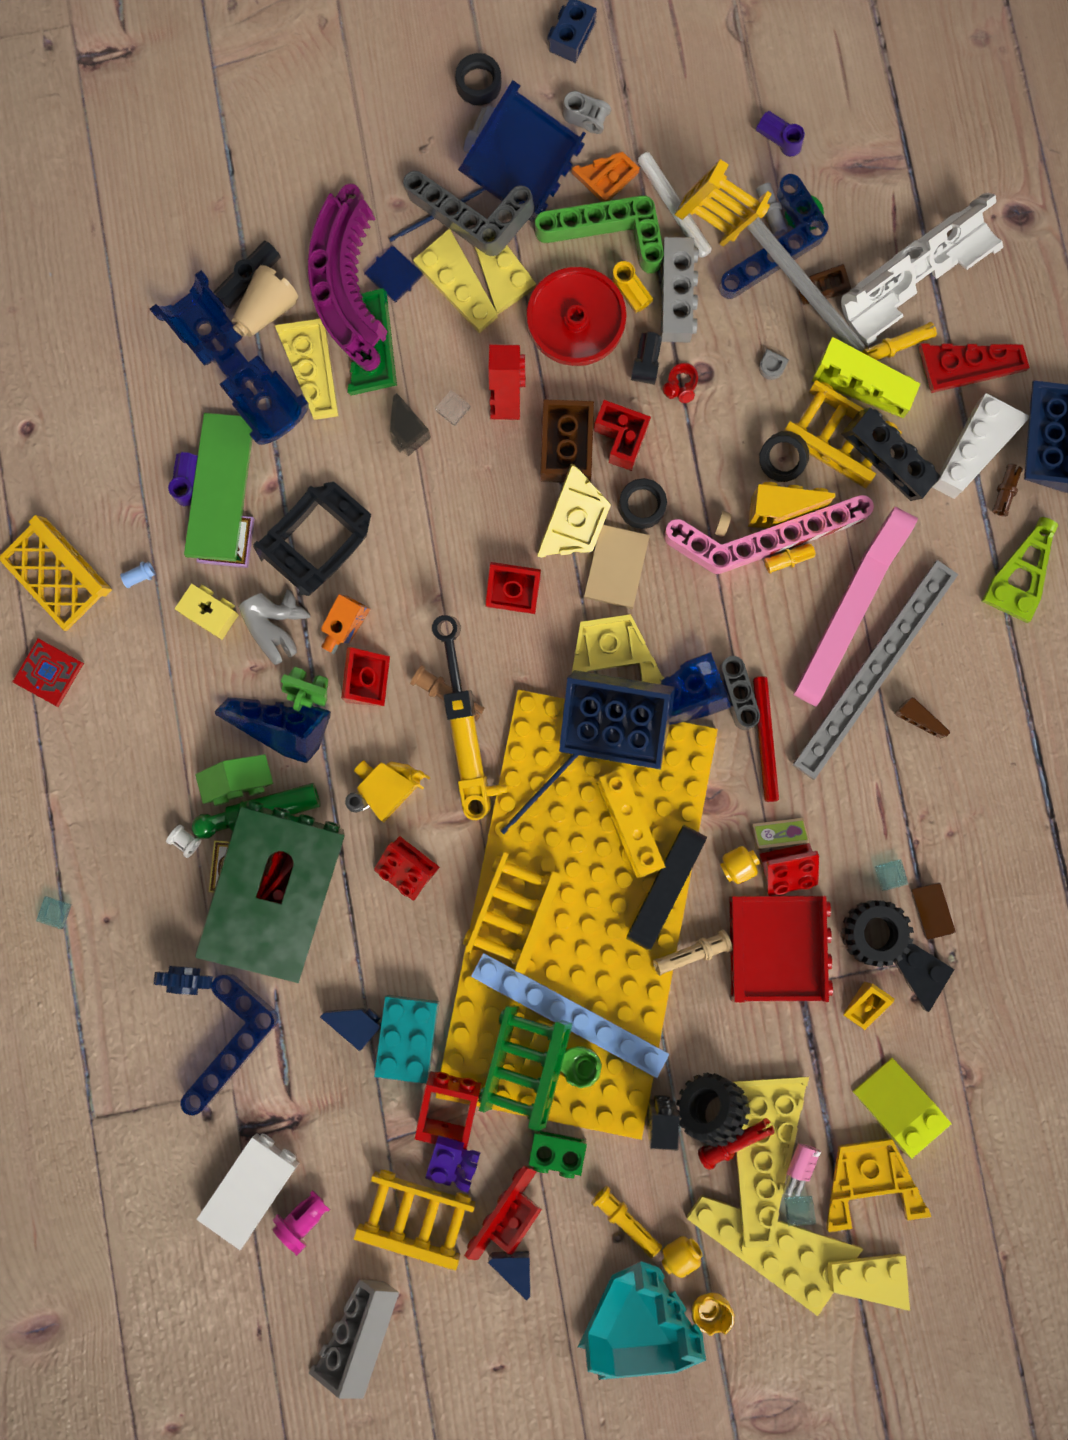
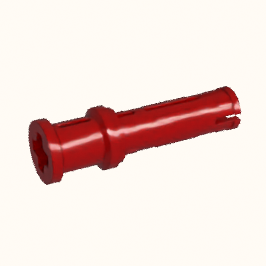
(712, 1155)

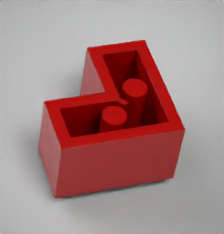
(627, 429)

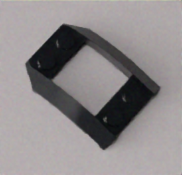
(291, 563)

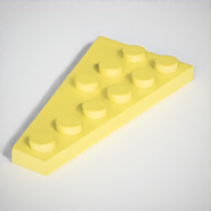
(765, 1163)
(793, 1261)

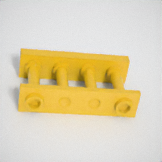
(709, 187)
(819, 446)
(630, 823)
(529, 932)
(395, 1239)

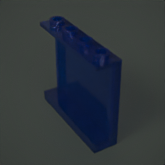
(521, 149)

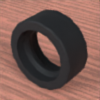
(473, 62)
(776, 474)
(645, 484)

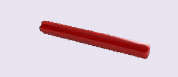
(766, 740)

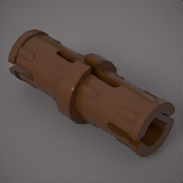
(1007, 490)

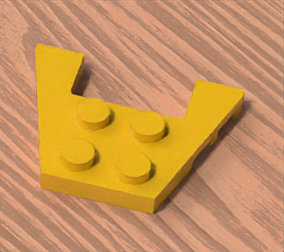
(871, 1171)

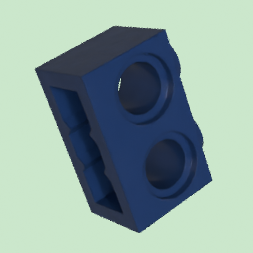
(575, 30)

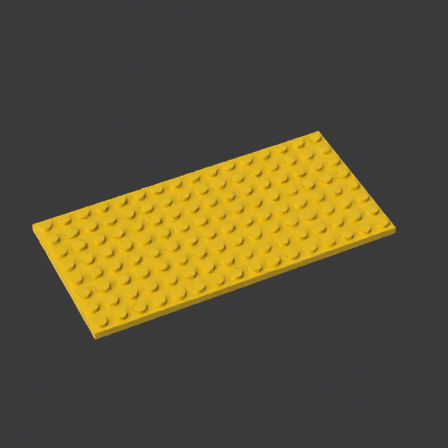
(586, 929)

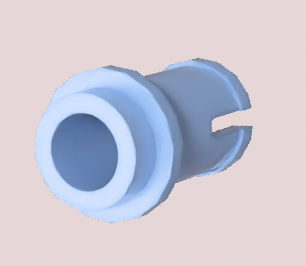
(138, 574)

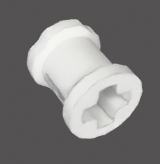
(183, 841)

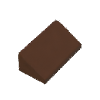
(933, 911)

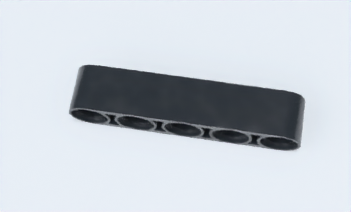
(666, 887)

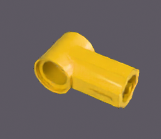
(631, 288)

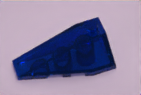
(697, 690)
(278, 726)

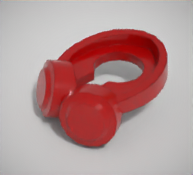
(686, 393)

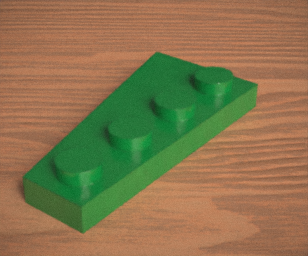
(385, 374)

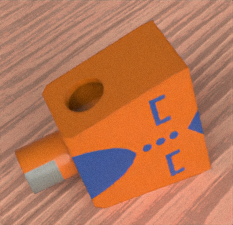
(350, 614)

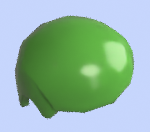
(581, 1066)

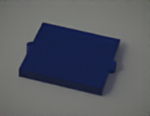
(394, 273)

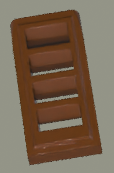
(830, 274)
(920, 717)

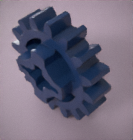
(183, 980)

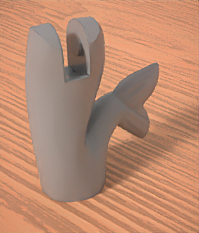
(266, 634)

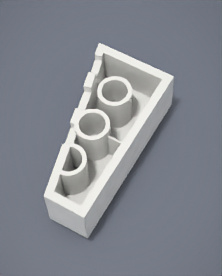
(982, 437)

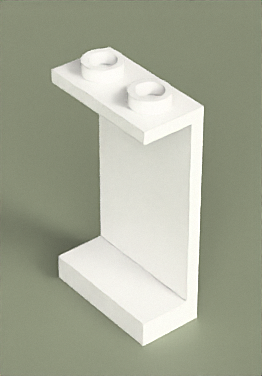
(248, 1190)

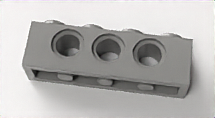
(678, 251)

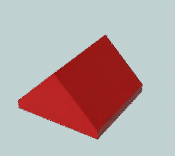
(513, 587)
(365, 677)

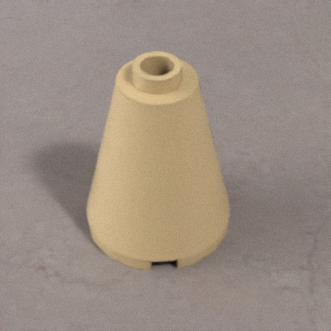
(263, 302)

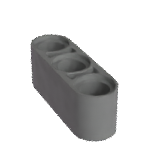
(739, 680)

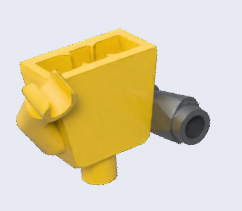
(384, 787)

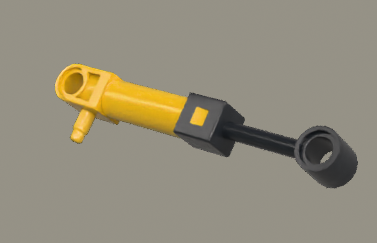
(461, 713)

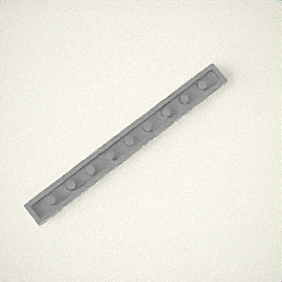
(875, 670)

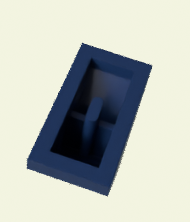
(513, 1269)

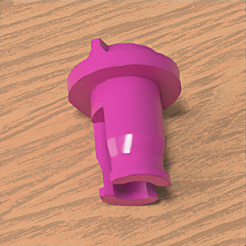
(299, 1222)

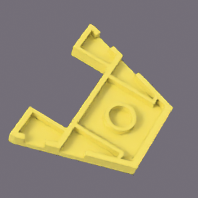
(614, 644)

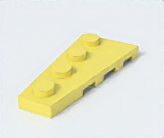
(453, 276)
(310, 358)

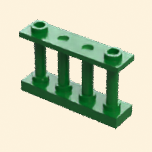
(551, 1061)

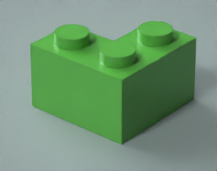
(233, 778)

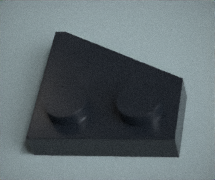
(924, 975)

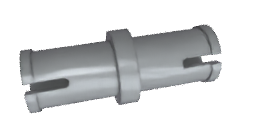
(773, 214)

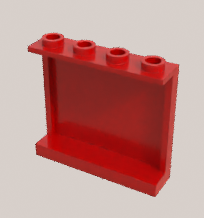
(780, 948)

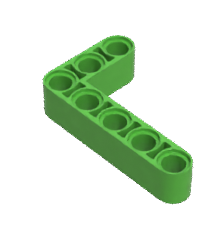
(607, 224)

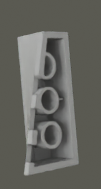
(356, 1342)

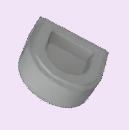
(772, 365)

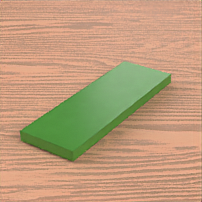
(219, 488)

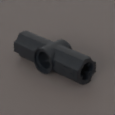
(235, 285)

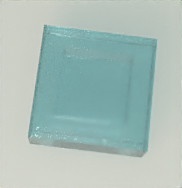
(891, 875)
(53, 912)
(800, 1211)

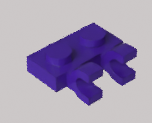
(444, 1163)

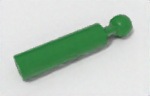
(294, 800)

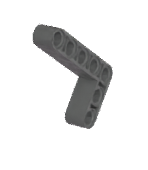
(466, 216)

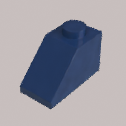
(354, 1024)

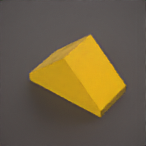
(868, 1005)

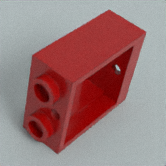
(462, 1088)

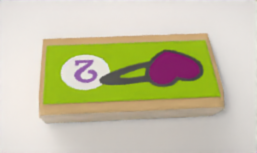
(780, 833)

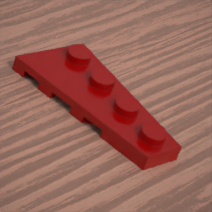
(964, 365)

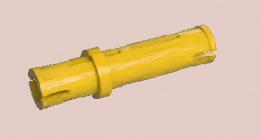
(890, 347)

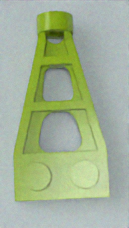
(1014, 600)

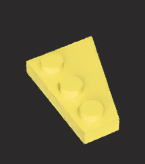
(505, 278)
(872, 1279)

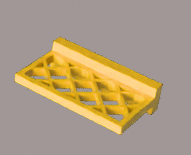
(65, 554)

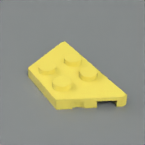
(575, 518)

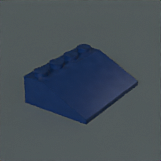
(1048, 436)
(616, 719)

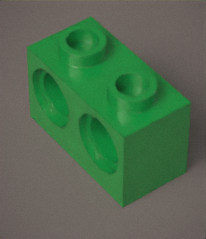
(559, 1146)

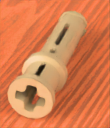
(704, 949)

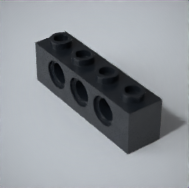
(878, 454)
(663, 1123)

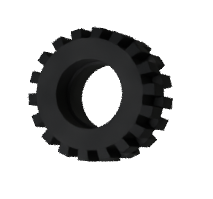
(897, 941)
(730, 1116)

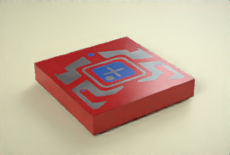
(48, 672)

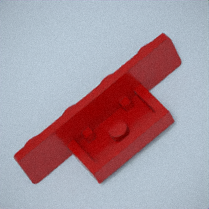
(509, 1219)

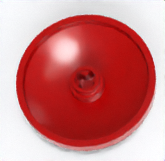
(576, 316)

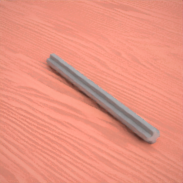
(804, 284)

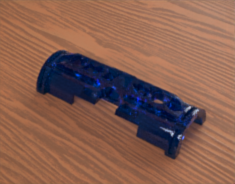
(204, 307)

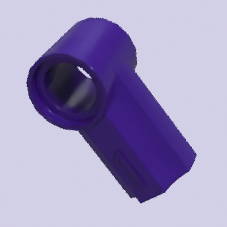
(780, 131)
(183, 477)

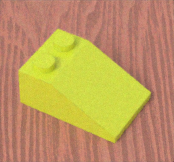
(901, 1108)

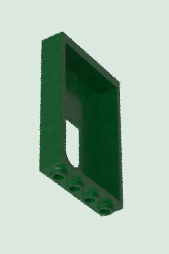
(260, 932)

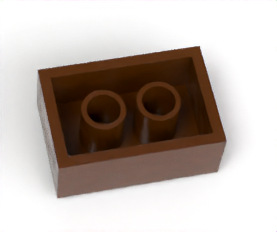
(566, 438)

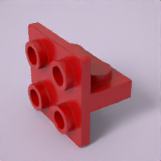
(405, 868)
(790, 869)

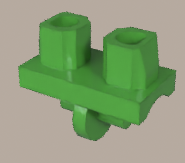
(303, 692)

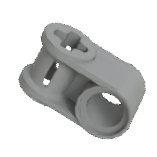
(587, 112)

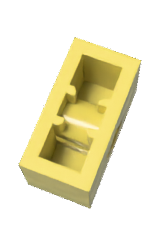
(193, 606)

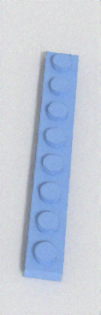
(558, 1008)

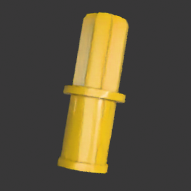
(789, 558)

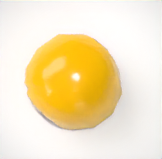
(712, 1314)

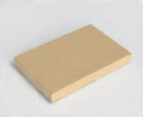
(616, 566)

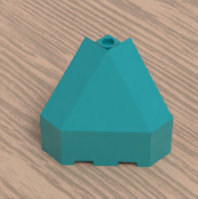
(640, 1328)

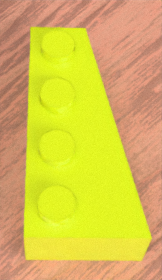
(866, 379)

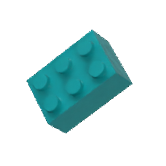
(406, 1039)

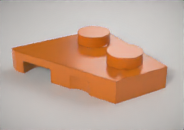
(607, 175)

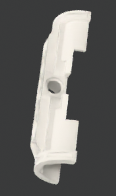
(874, 300)

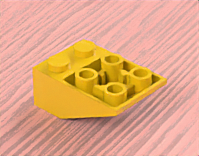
(777, 504)

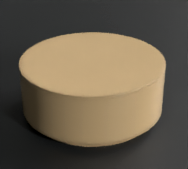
(723, 524)

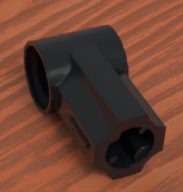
(646, 363)

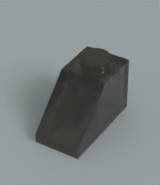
(406, 428)

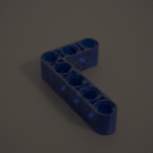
(801, 234)
(235, 1046)

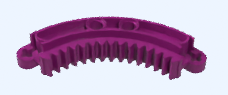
(336, 244)

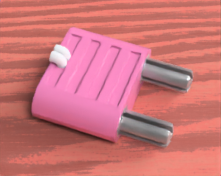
(801, 1168)

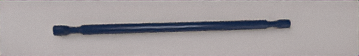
(429, 218)
(540, 792)

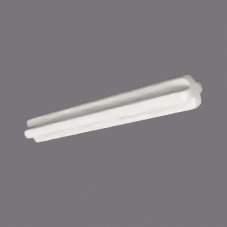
(672, 202)

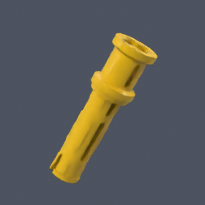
(618, 1214)

